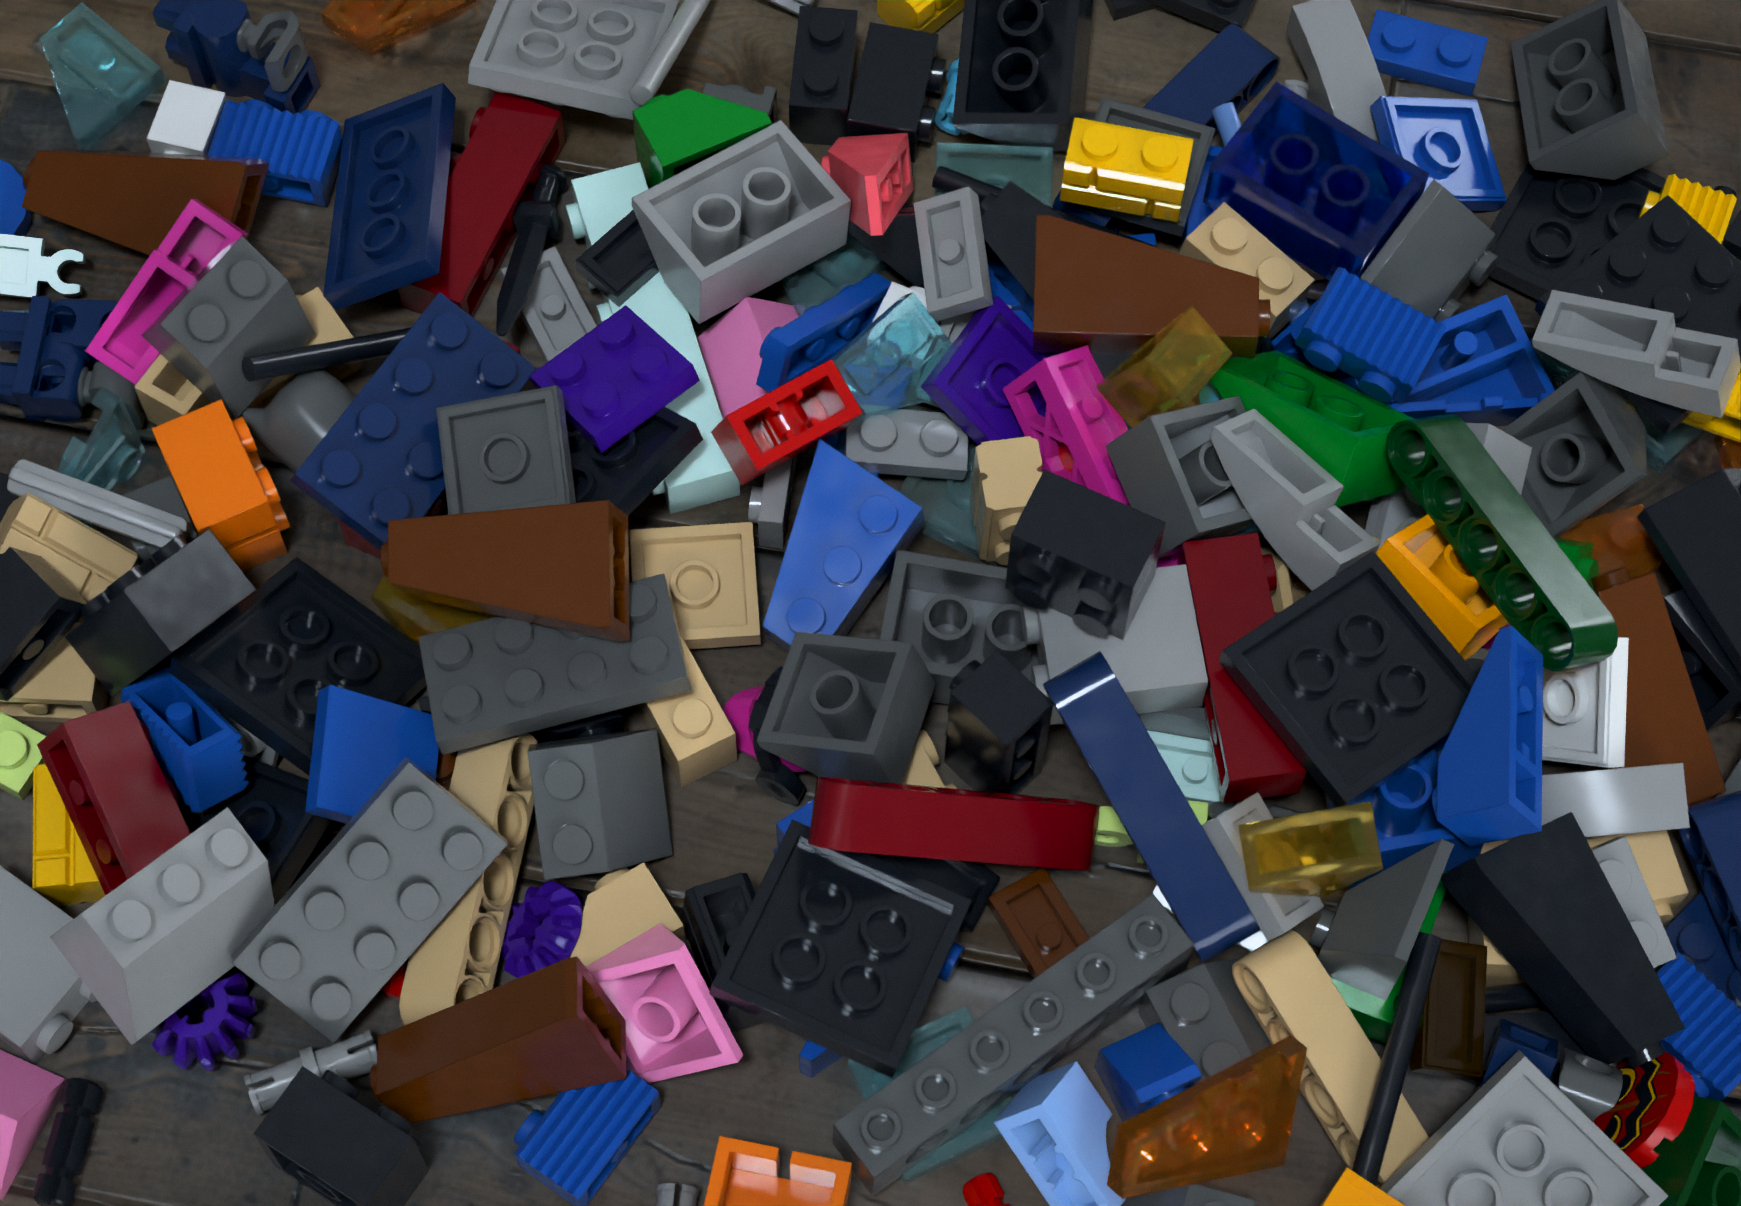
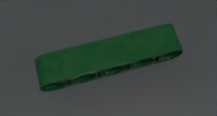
(1501, 541)

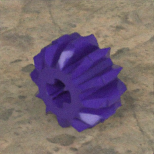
(220, 1026)

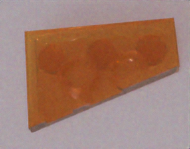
(1213, 1129)

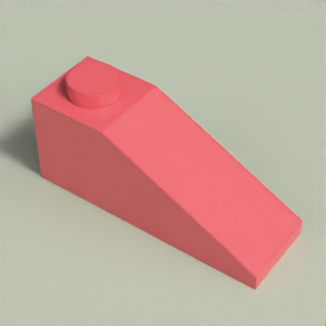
(873, 175)

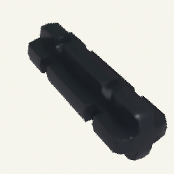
(68, 1143)

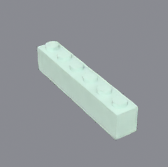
(705, 472)

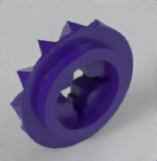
(553, 939)

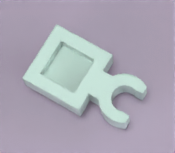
(26, 267)

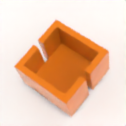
(224, 483)
(749, 1172)

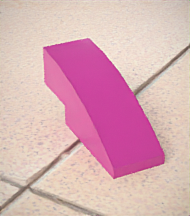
(169, 269)

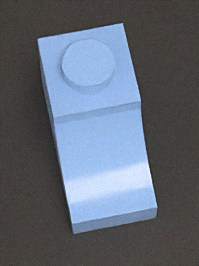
(1060, 1137)

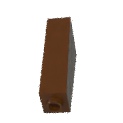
(139, 194)
(1124, 292)
(525, 564)
(1661, 703)
(503, 1046)

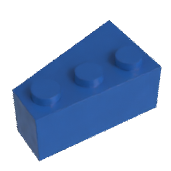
(1478, 370)
(838, 548)

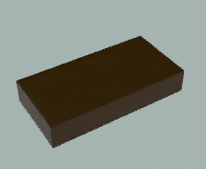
(1454, 1014)

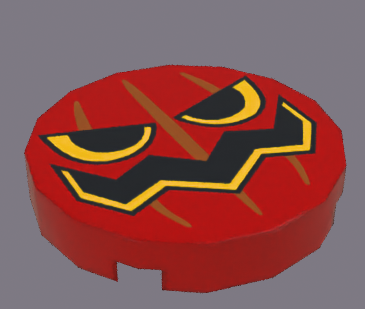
(1650, 1107)

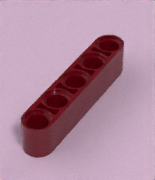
(952, 824)

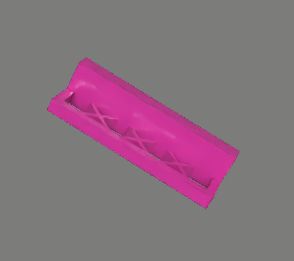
(1076, 417)

